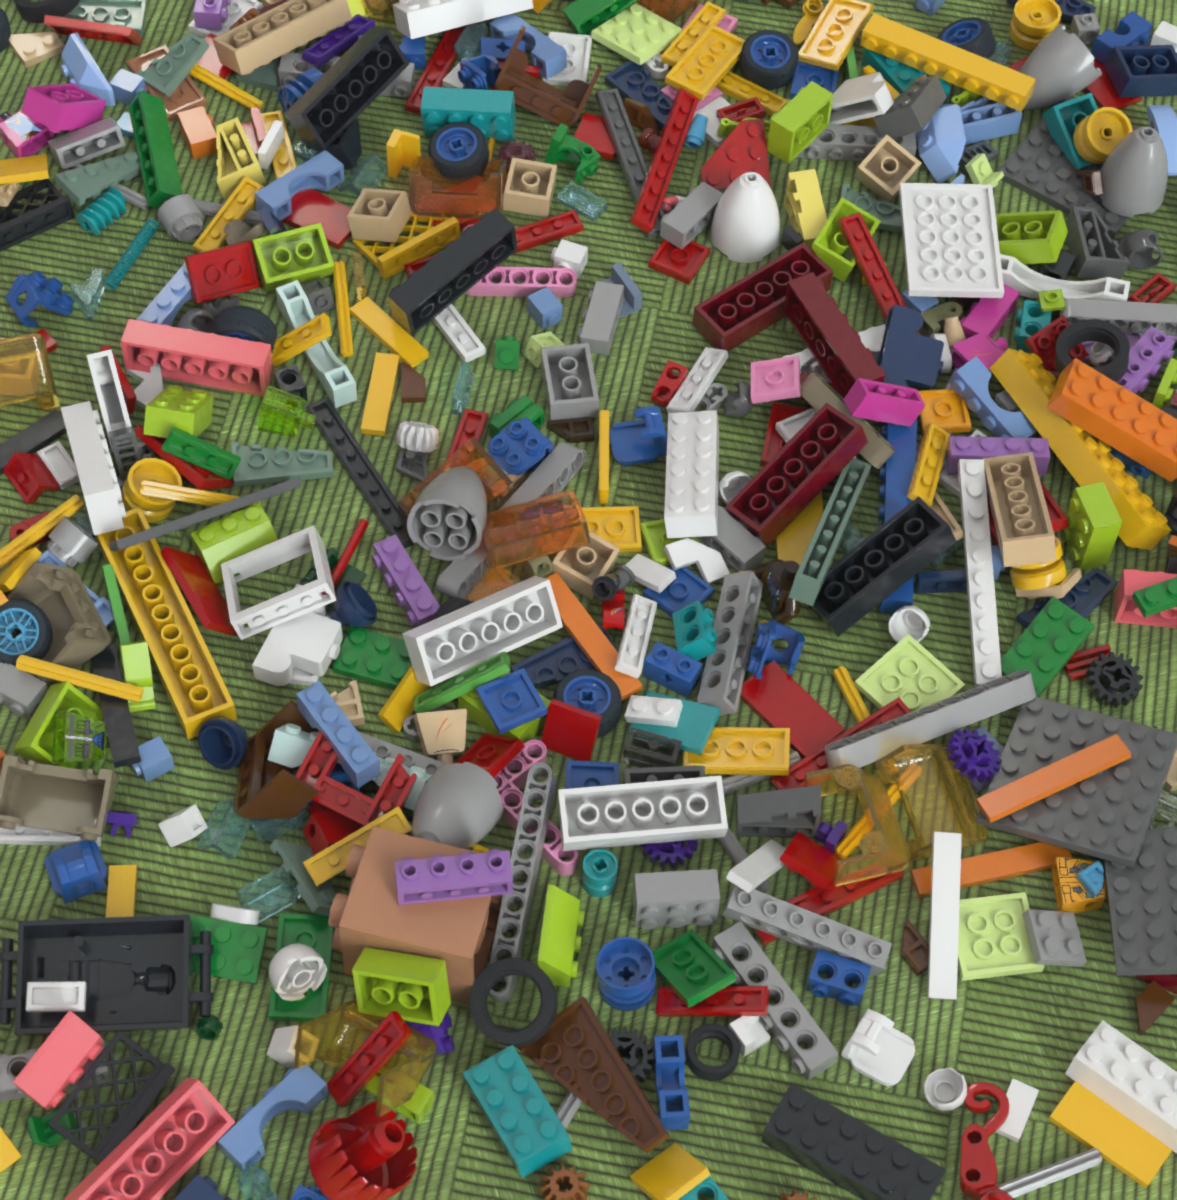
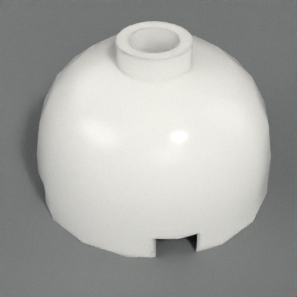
(296, 970)

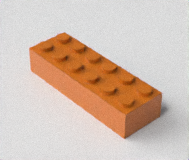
(1117, 417)

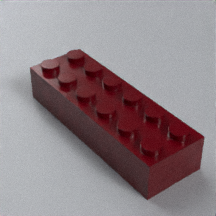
(756, 299)
(829, 334)
(797, 473)

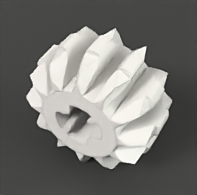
(417, 436)

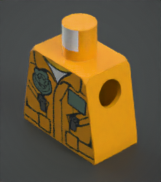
(1068, 891)

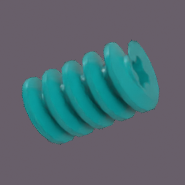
(102, 212)

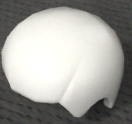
(731, 485)
(909, 621)
(945, 1089)

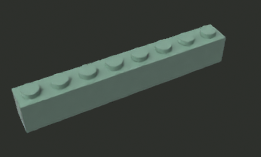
(829, 532)

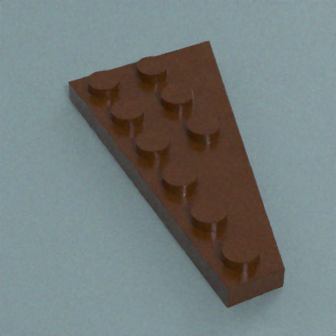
(590, 1067)

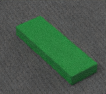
(201, 453)

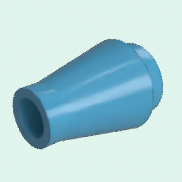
(696, 133)

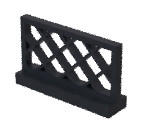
(40, 219)
(133, 1111)

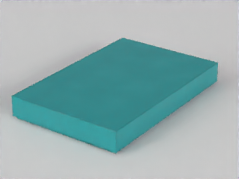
(693, 727)

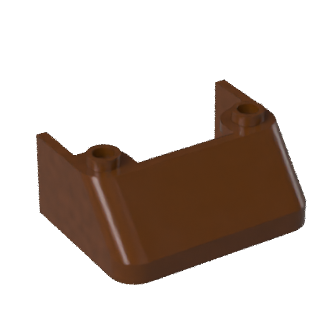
(540, 96)
(267, 787)

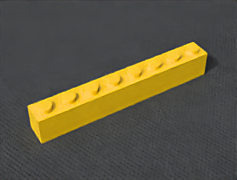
(947, 62)

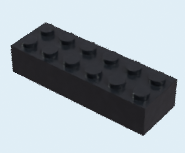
(347, 88)
(453, 271)
(881, 565)
(848, 1150)

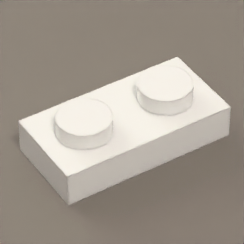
(653, 711)

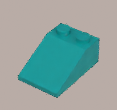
(1062, 121)

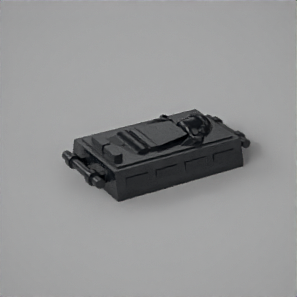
(132, 967)

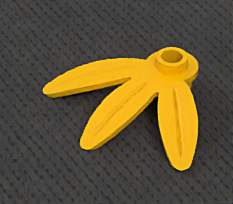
(810, 18)

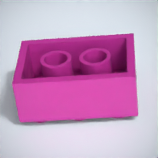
(62, 106)

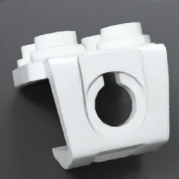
(879, 1049)

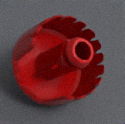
(362, 1156)

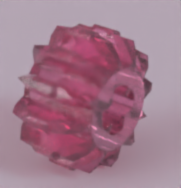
(516, 150)

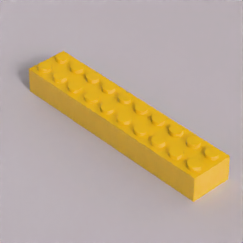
(1079, 451)
(168, 627)

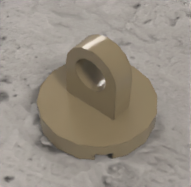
(240, 231)

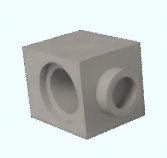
(1085, 28)

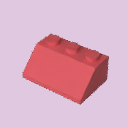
(59, 1062)

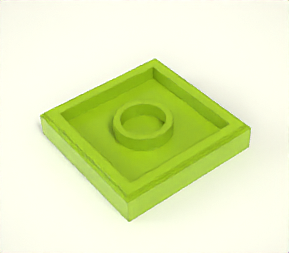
(656, 538)

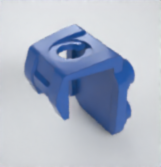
(477, 78)
(40, 291)
(639, 439)
(519, 447)
(765, 651)
(76, 870)

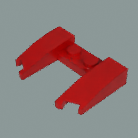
(346, 801)

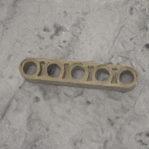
(819, 391)

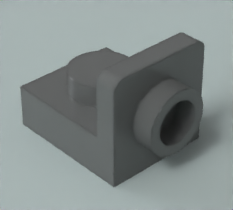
(319, 295)

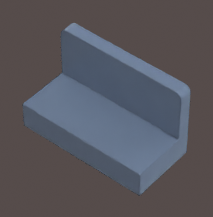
(632, 294)

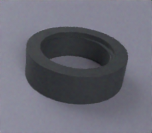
(36, 11)
(1094, 331)
(483, 986)

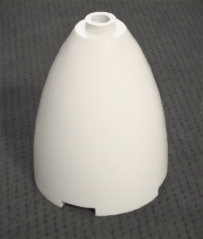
(746, 220)

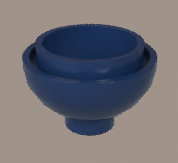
(353, 606)
(222, 742)

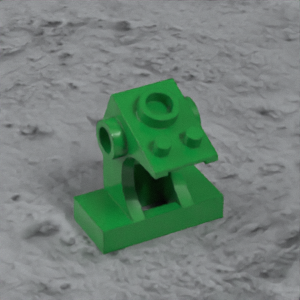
(574, 151)

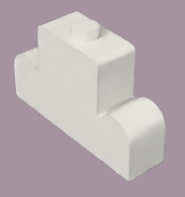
(860, 99)
(109, 393)
(299, 643)

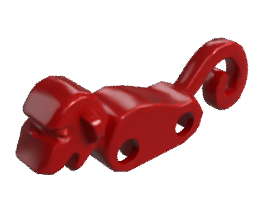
(977, 1159)

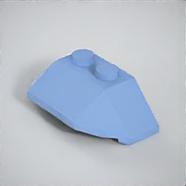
(83, 70)
(942, 142)

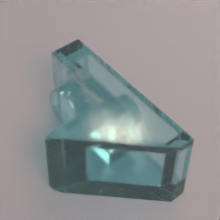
(89, 295)

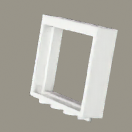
(289, 604)

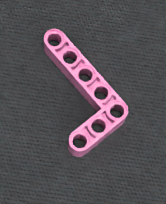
(530, 276)
(510, 793)

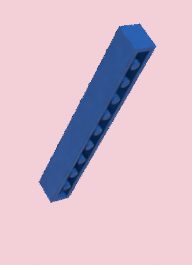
(896, 482)

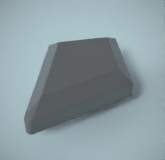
(412, 464)

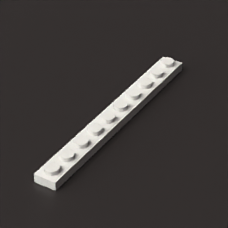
(979, 571)

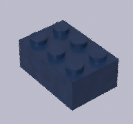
(1143, 70)

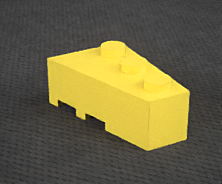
(235, 157)
(805, 205)

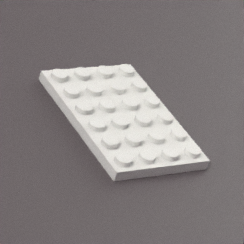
(950, 240)

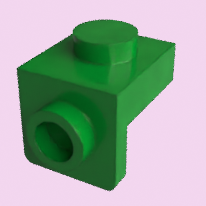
(507, 354)
(44, 1135)

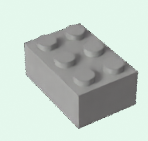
(569, 381)
(676, 898)

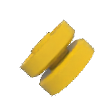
(1033, 21)
(1100, 133)
(152, 469)
(1040, 576)

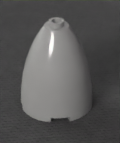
(1060, 68)
(1135, 174)
(450, 514)
(457, 806)

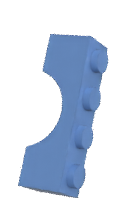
(544, 51)
(319, 172)
(169, 300)
(972, 385)
(352, 750)
(298, 1091)

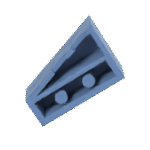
(988, 120)

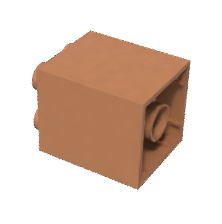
(445, 930)

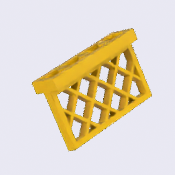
(413, 248)

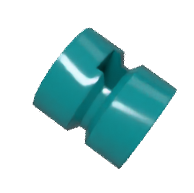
(599, 873)

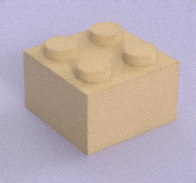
(887, 168)
(529, 187)
(379, 215)
(585, 563)

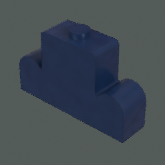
(906, 356)

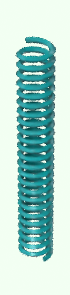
(134, 251)

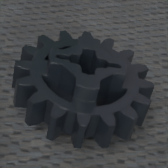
(1114, 679)
(630, 1046)

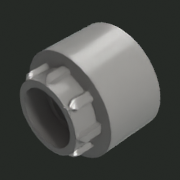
(181, 217)
(71, 542)

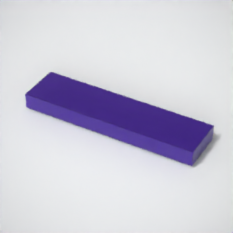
(337, 40)

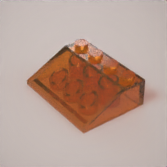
(535, 529)

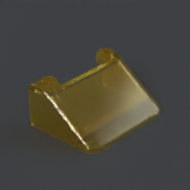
(26, 371)
(932, 795)

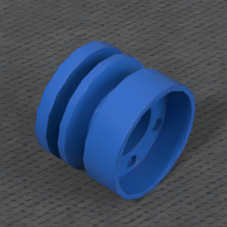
(296, 88)
(622, 960)

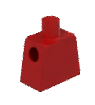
(326, 828)

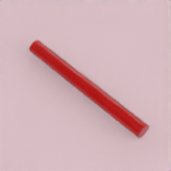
(348, 552)

